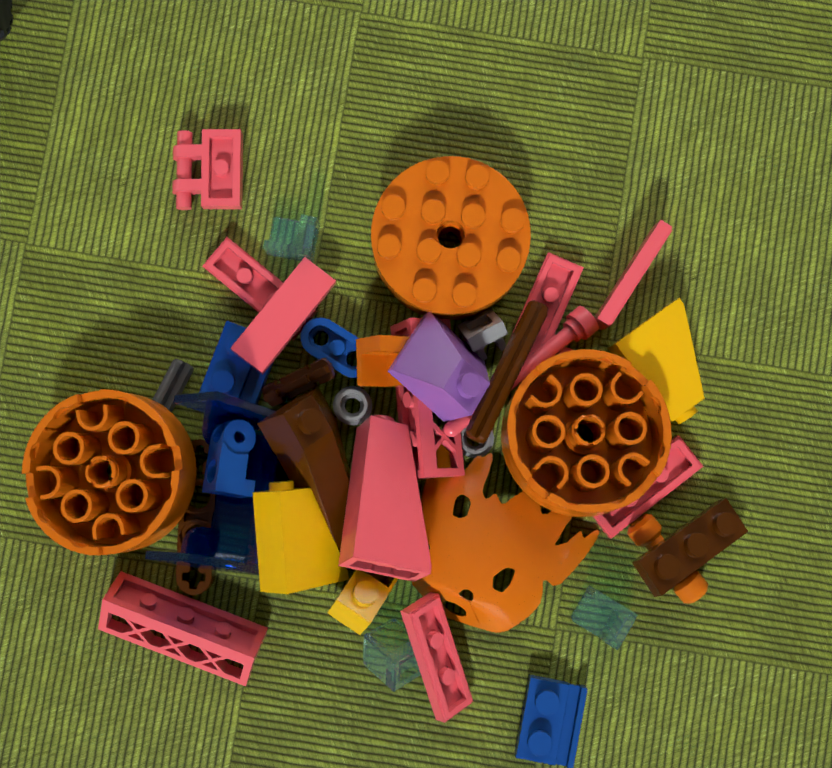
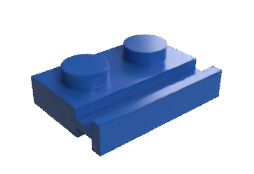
(231, 373)
(550, 721)

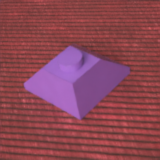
(441, 370)

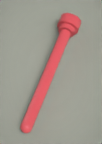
(578, 325)

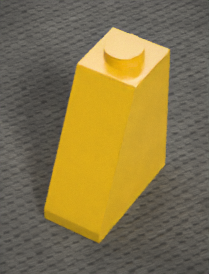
(666, 355)
(293, 541)

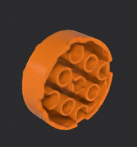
(444, 198)
(627, 427)
(69, 475)

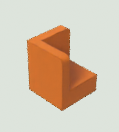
(374, 359)

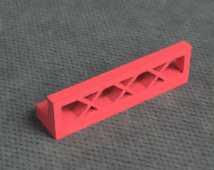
(423, 432)
(182, 623)

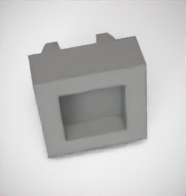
(483, 330)

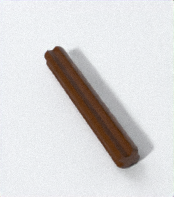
(507, 372)

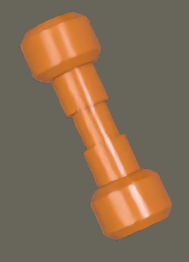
(647, 532)

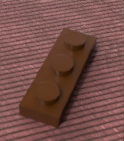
(689, 547)

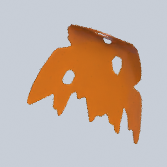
(486, 541)

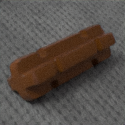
(298, 382)

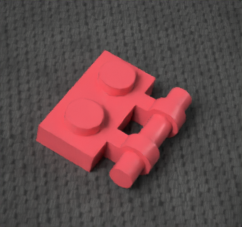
(220, 169)

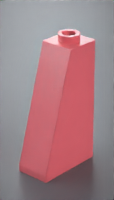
(383, 507)

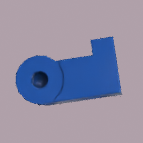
(229, 459)

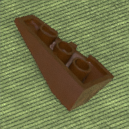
(312, 453)

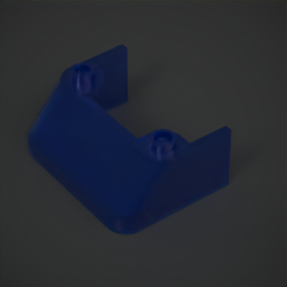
(232, 536)

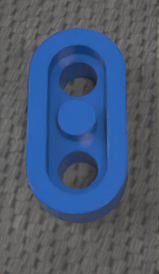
(336, 350)

